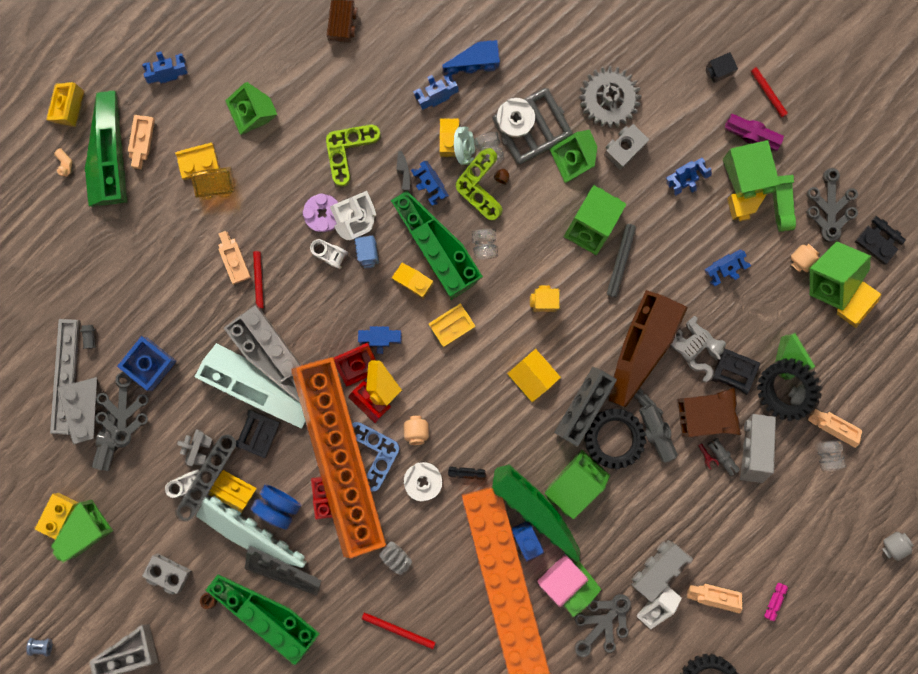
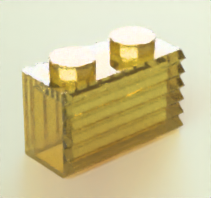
(213, 182)

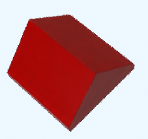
(354, 364)

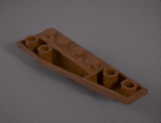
(645, 344)

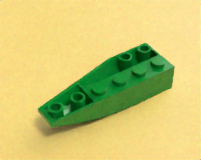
(104, 156)
(439, 246)
(534, 508)
(266, 617)

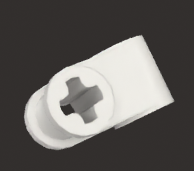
(329, 253)
(184, 483)

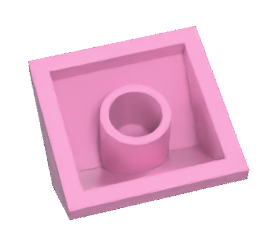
(562, 580)

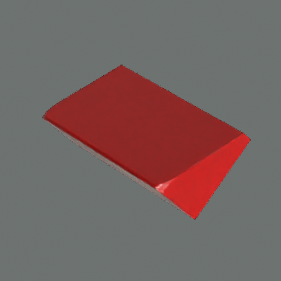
(361, 399)

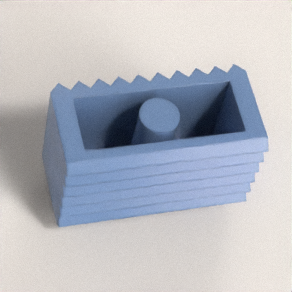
(367, 251)

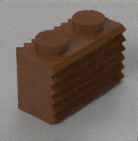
(341, 20)

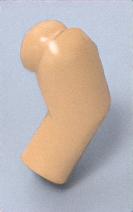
(66, 162)

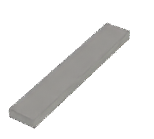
(64, 370)

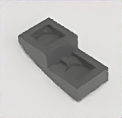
(402, 168)

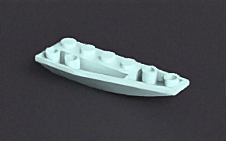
(246, 382)
(245, 531)

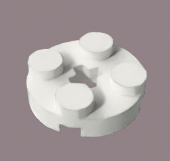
(522, 126)
(428, 491)

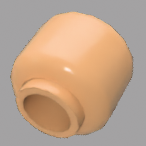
(804, 258)
(416, 430)

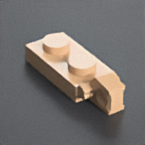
(140, 140)
(233, 259)
(836, 426)
(716, 597)

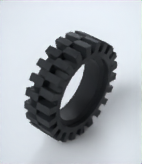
(805, 376)
(631, 455)
(706, 662)

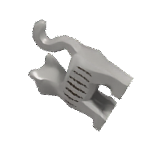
(695, 344)

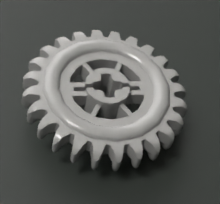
(614, 114)

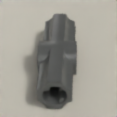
(658, 432)
(105, 447)

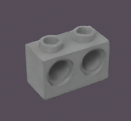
(168, 569)

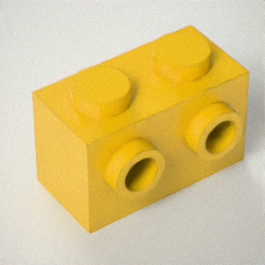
(545, 299)
(860, 305)
(55, 515)

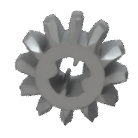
(395, 558)

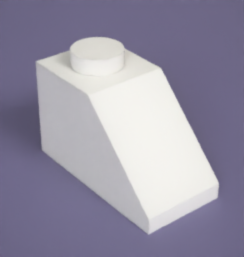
(660, 608)

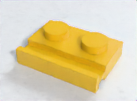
(196, 159)
(452, 325)
(232, 491)

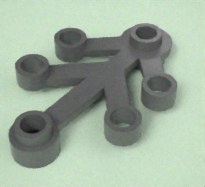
(830, 207)
(121, 413)
(604, 622)

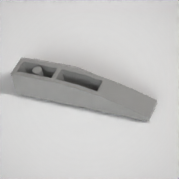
(264, 348)

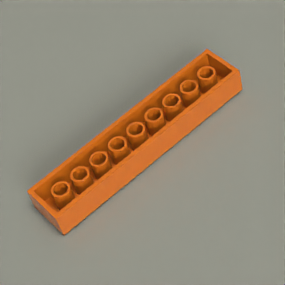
(338, 457)
(505, 582)

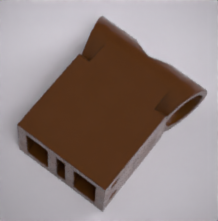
(709, 414)

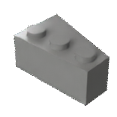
(79, 408)
(758, 448)
(660, 570)
(129, 654)

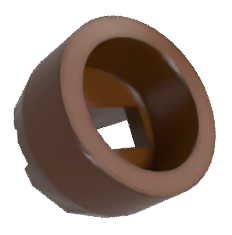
(502, 176)
(205, 598)

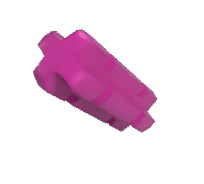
(776, 601)

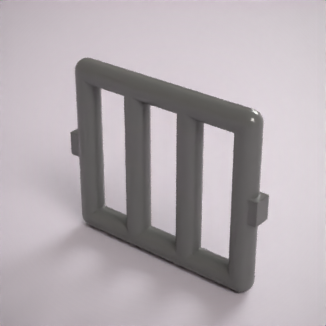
(551, 141)

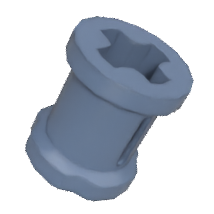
(39, 647)

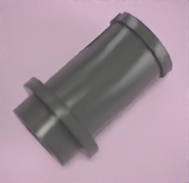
(88, 336)

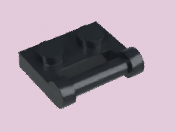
(738, 365)
(262, 437)

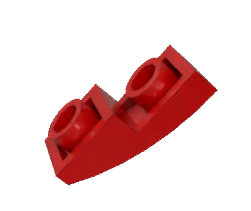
(320, 501)

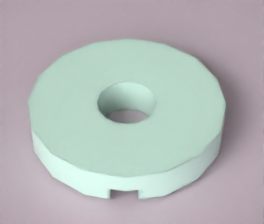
(464, 145)

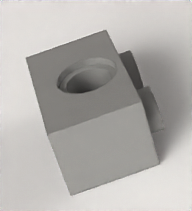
(620, 156)

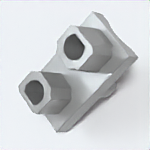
(193, 456)

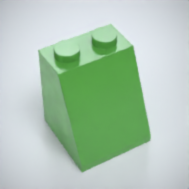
(751, 169)
(595, 220)
(838, 274)
(577, 485)
(81, 531)

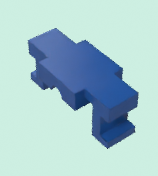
(167, 72)
(439, 95)
(678, 179)
(435, 184)
(735, 260)
(379, 337)

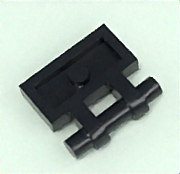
(876, 244)

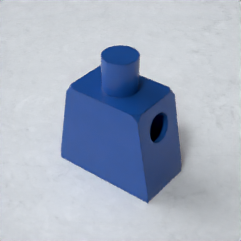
(527, 541)

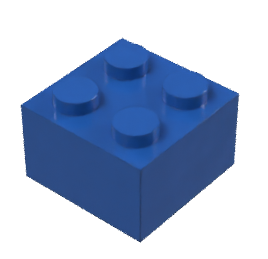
(146, 363)

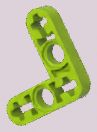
(340, 148)
(473, 181)

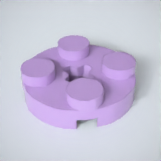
(311, 213)

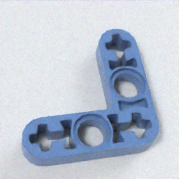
(382, 455)

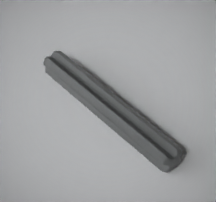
(621, 260)

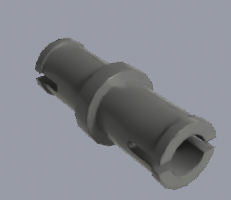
(723, 456)

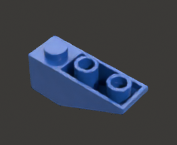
(477, 57)

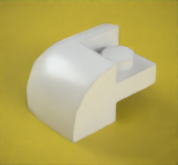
(354, 216)

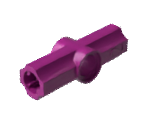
(753, 131)

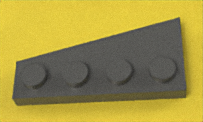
(280, 571)

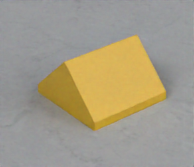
(65, 104)
(534, 375)

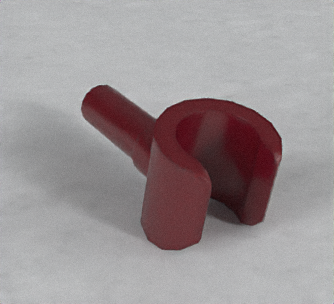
(708, 458)

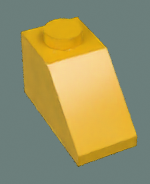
(447, 133)
(744, 208)
(413, 280)
(381, 384)

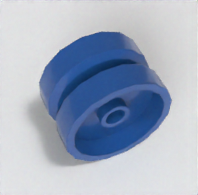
(275, 506)

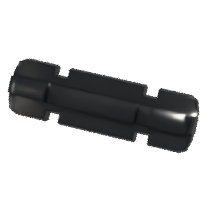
(469, 473)

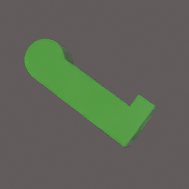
(784, 204)

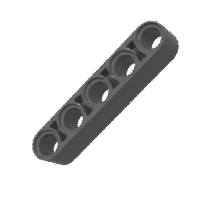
(198, 484)

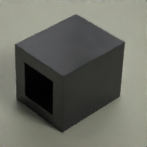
(721, 67)

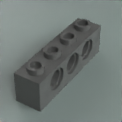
(585, 406)

